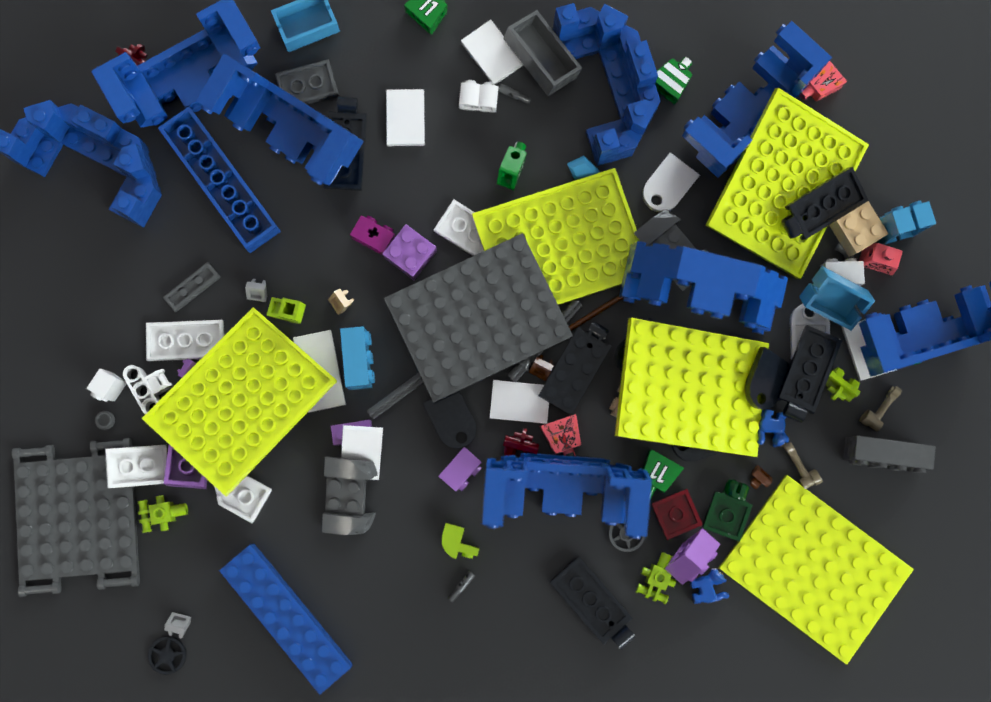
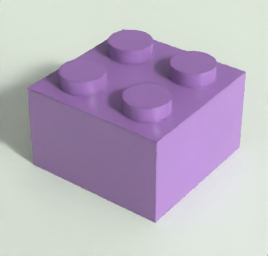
(409, 252)
(181, 473)
(693, 557)

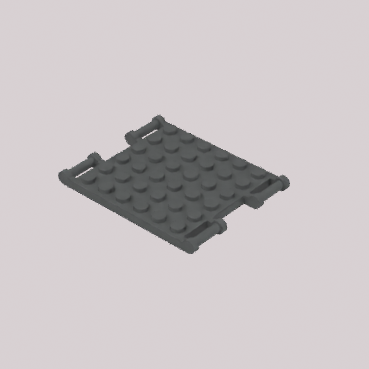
(72, 520)

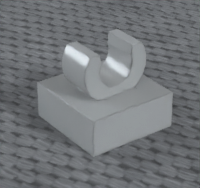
(256, 291)
(177, 624)

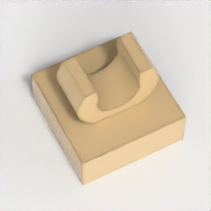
(339, 301)

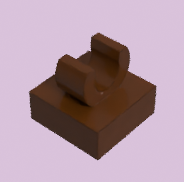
(541, 368)
(760, 477)

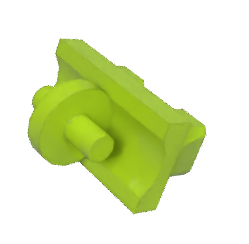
(841, 388)

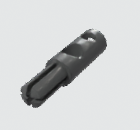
(514, 93)
(460, 587)

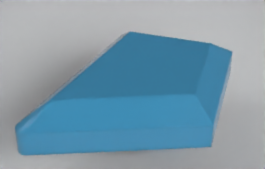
(582, 168)

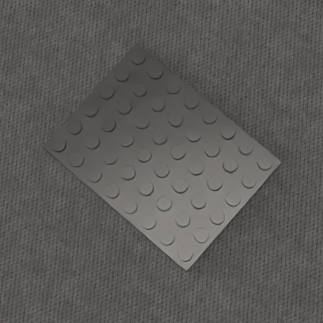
(478, 317)

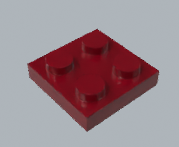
(676, 514)

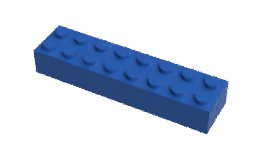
(219, 179)
(286, 618)

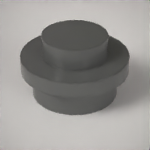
(105, 420)

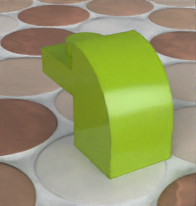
(286, 309)
(452, 543)

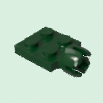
(729, 510)

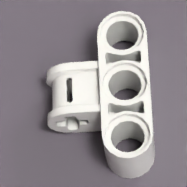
(155, 383)

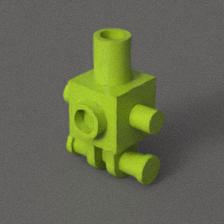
(160, 513)
(657, 577)

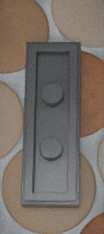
(191, 287)

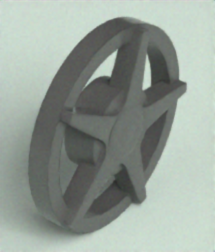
(622, 535)

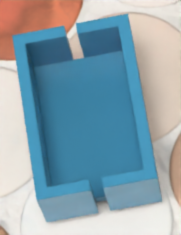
(305, 22)
(907, 221)
(836, 298)
(357, 358)

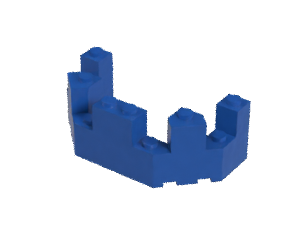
(180, 70)
(628, 71)
(742, 109)
(296, 123)
(47, 128)
(712, 281)
(924, 332)
(563, 483)

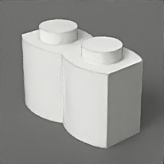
(478, 96)

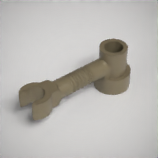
(874, 419)
(808, 478)

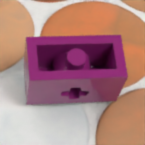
(368, 225)

